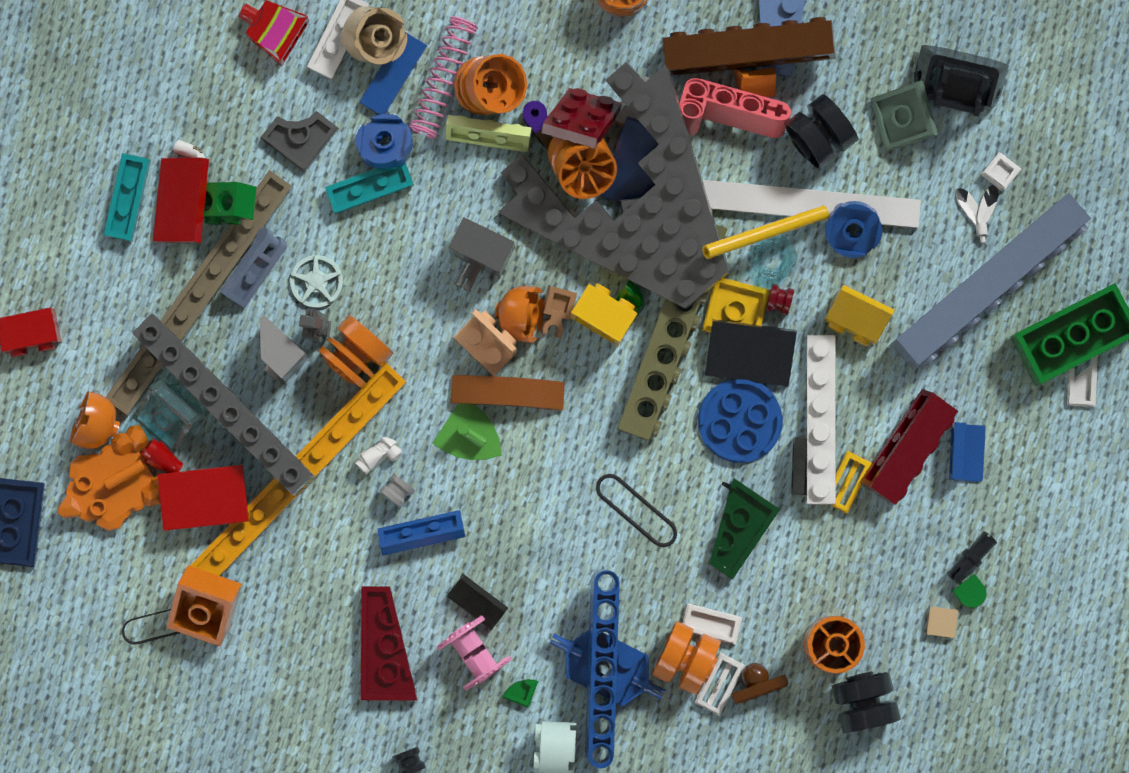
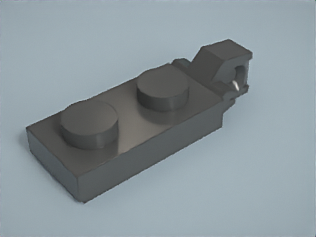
(315, 326)

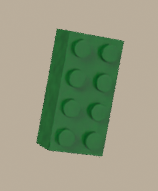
(1073, 334)

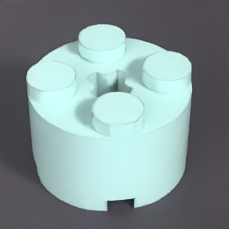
(556, 747)

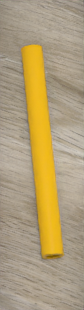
(765, 232)

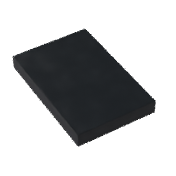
(750, 352)

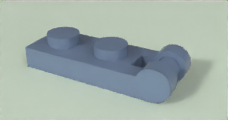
(254, 267)

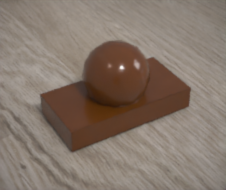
(757, 683)

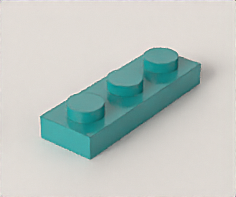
(368, 187)
(127, 197)

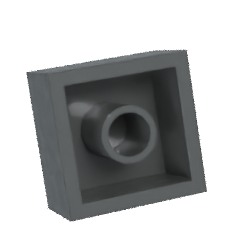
(479, 250)

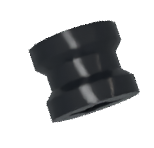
(409, 761)

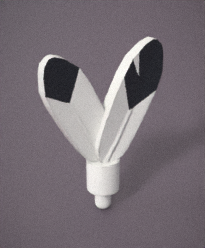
(979, 214)

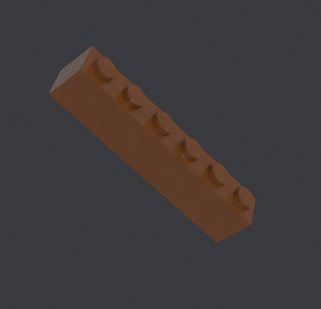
(750, 47)

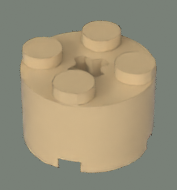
(370, 21)

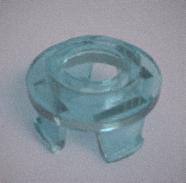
(789, 262)

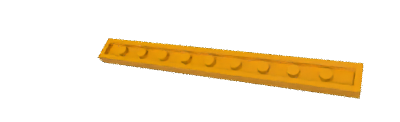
(315, 457)

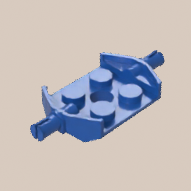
(631, 667)

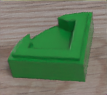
(633, 295)
(521, 692)

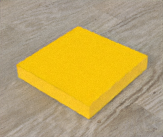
(736, 303)

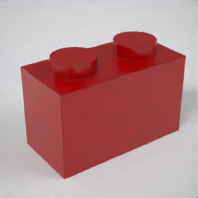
(29, 331)

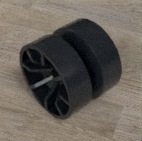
(814, 137)
(868, 711)

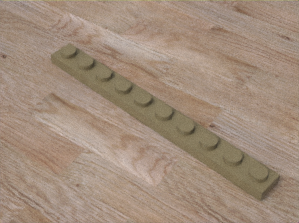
(200, 291)

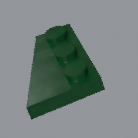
(741, 528)

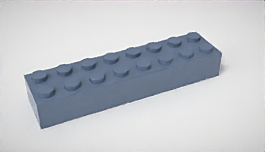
(986, 285)

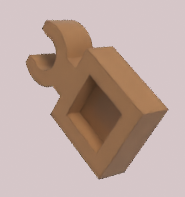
(558, 305)

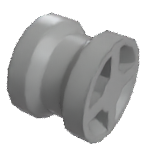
(397, 490)

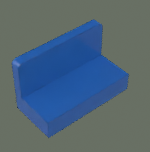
(967, 452)

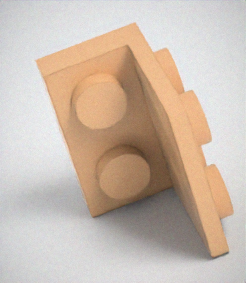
(486, 343)

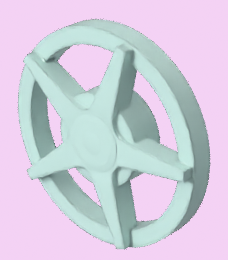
(316, 281)

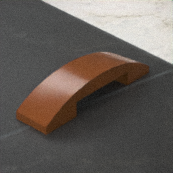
(507, 391)

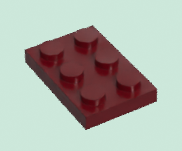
(582, 117)

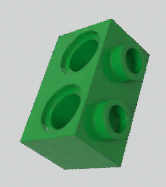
(229, 203)

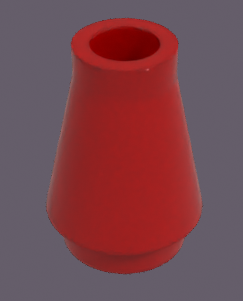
(160, 457)

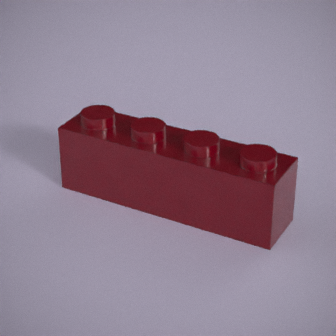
(909, 446)

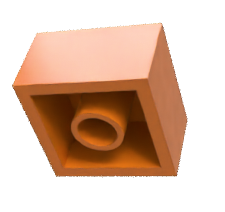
(204, 605)

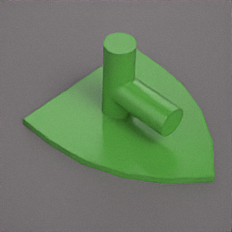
(469, 434)

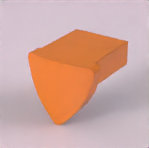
(757, 81)

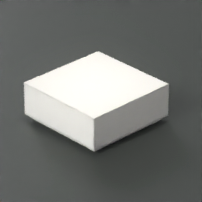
(1001, 171)

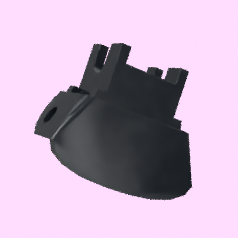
(961, 79)

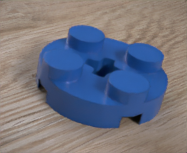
(391, 154)
(840, 238)

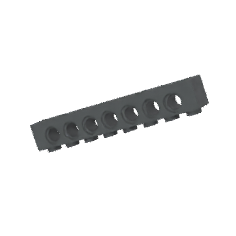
(223, 404)

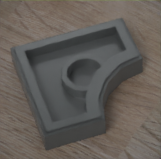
(300, 140)

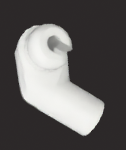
(187, 150)

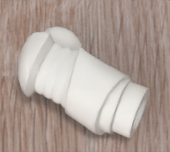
(375, 455)

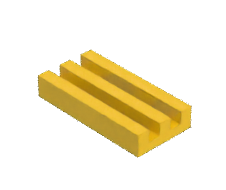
(857, 460)

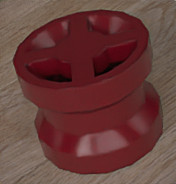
(779, 300)

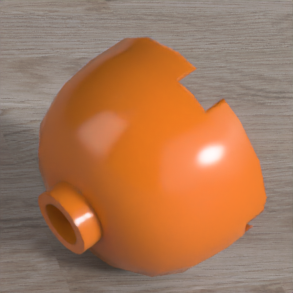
(521, 312)
(95, 422)

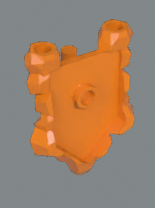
(111, 482)

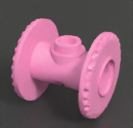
(473, 653)

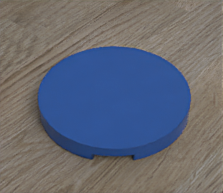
(740, 420)

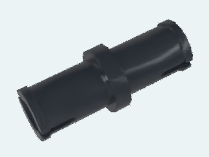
(971, 557)

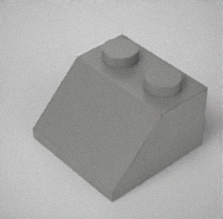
(279, 352)

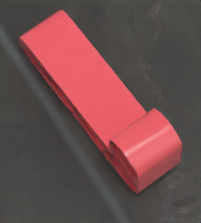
(732, 108)

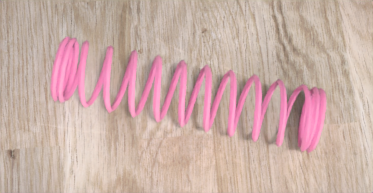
(456, 21)

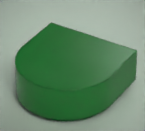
(971, 592)

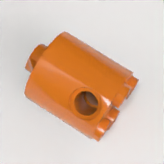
(834, 644)

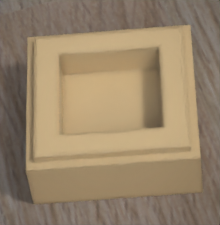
(942, 622)

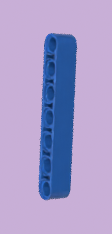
(608, 681)

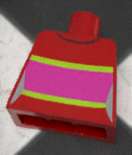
(274, 28)

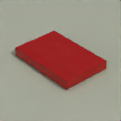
(181, 200)
(203, 497)

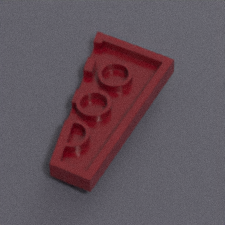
(383, 651)

